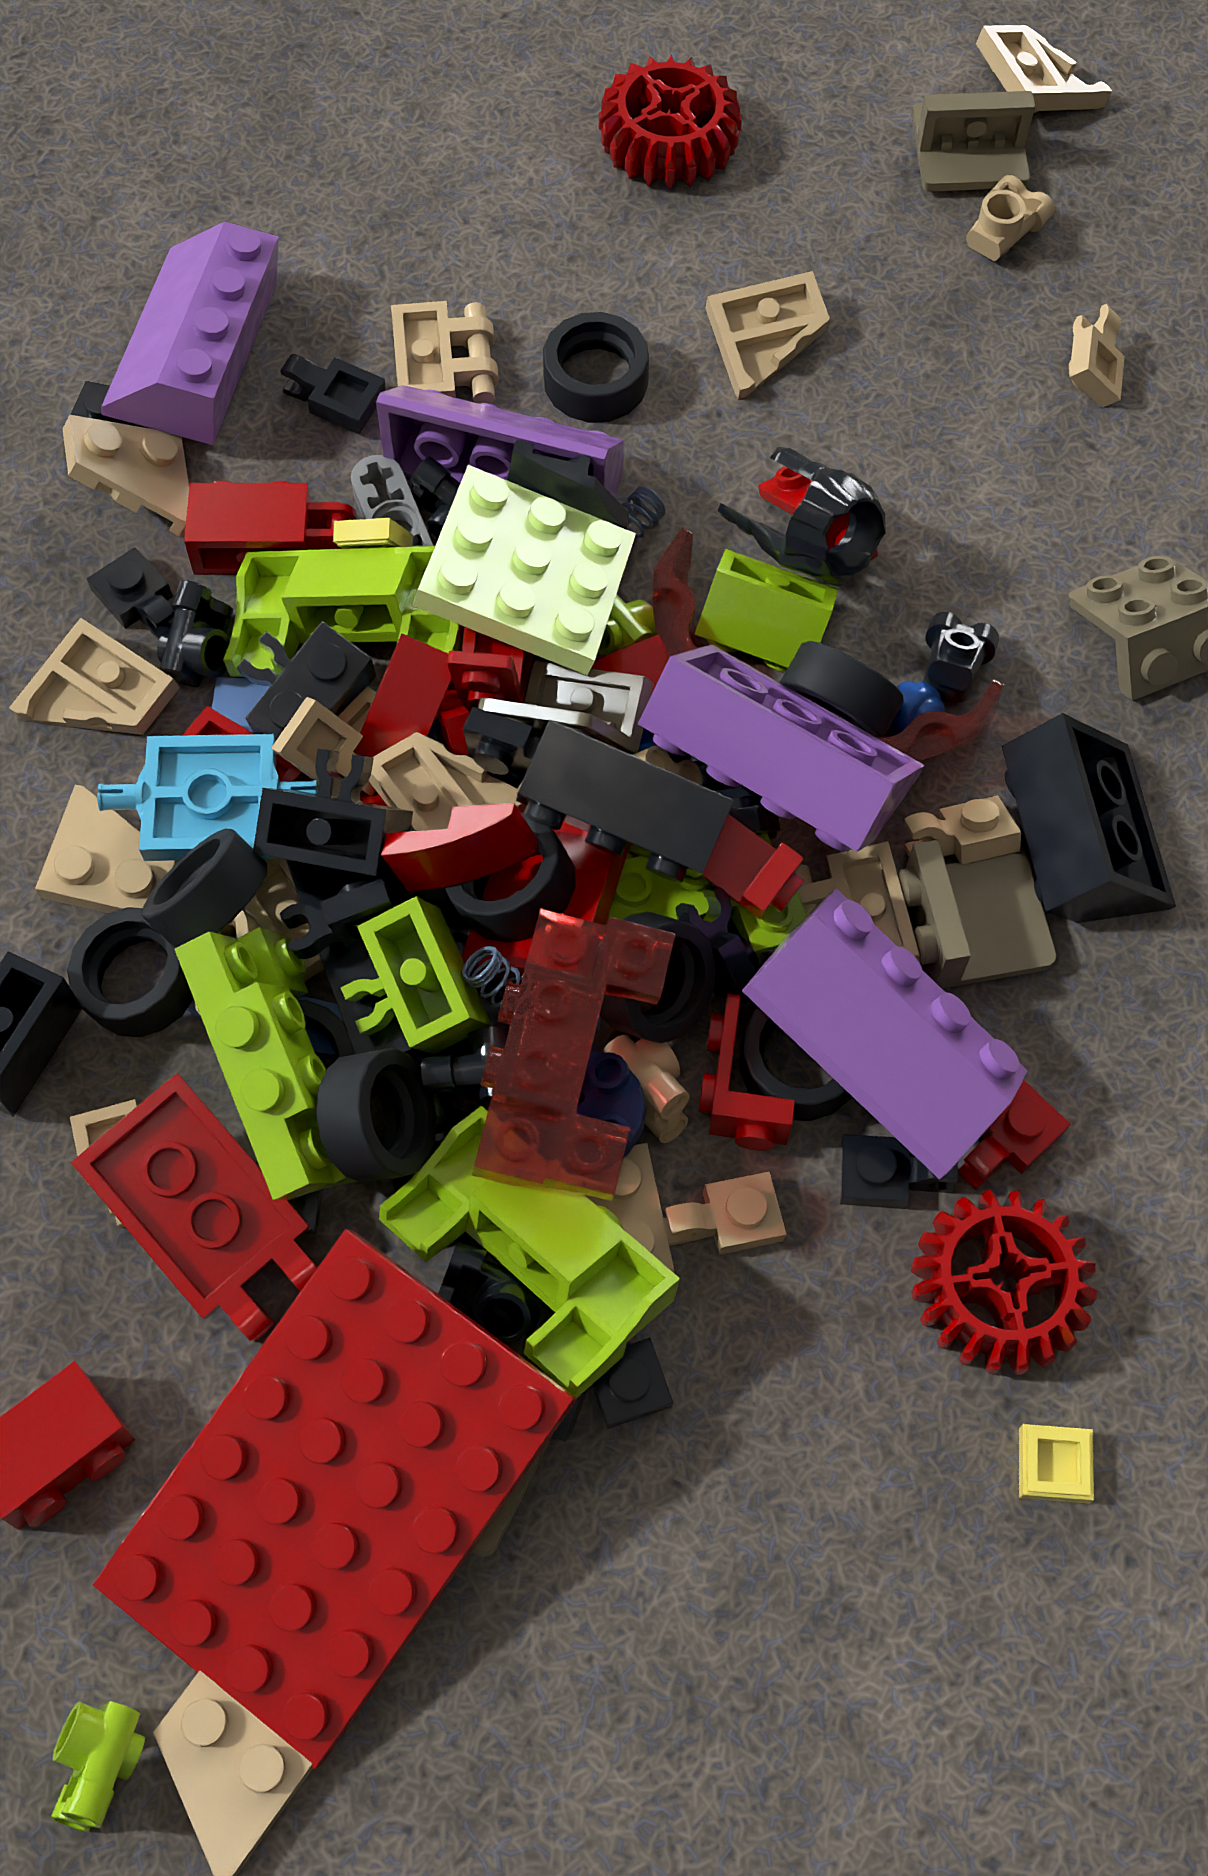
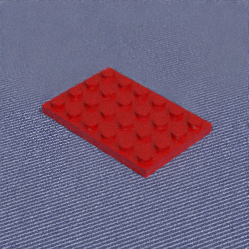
(334, 1495)

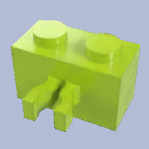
(764, 610)
(421, 977)

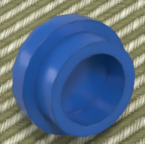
(918, 699)

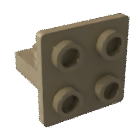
(972, 139)

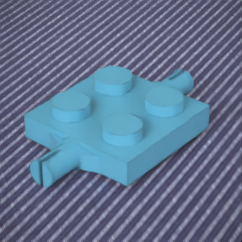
(198, 788)

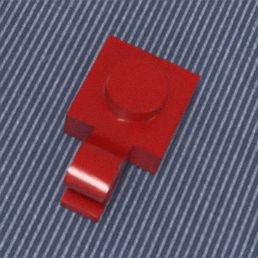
(1016, 1136)

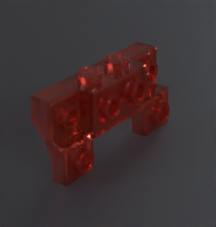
(539, 1073)

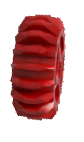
(667, 135)
(1055, 1268)

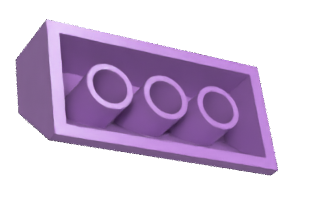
(196, 333)
(481, 435)
(778, 746)
(887, 1032)

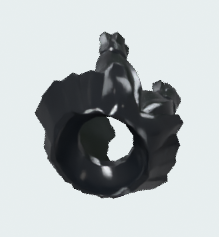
(805, 544)

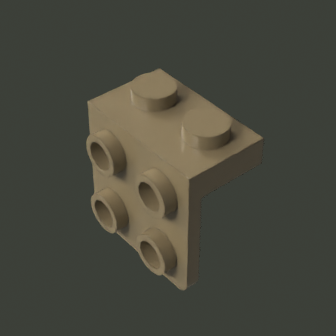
(1156, 621)
(597, 705)
(975, 917)

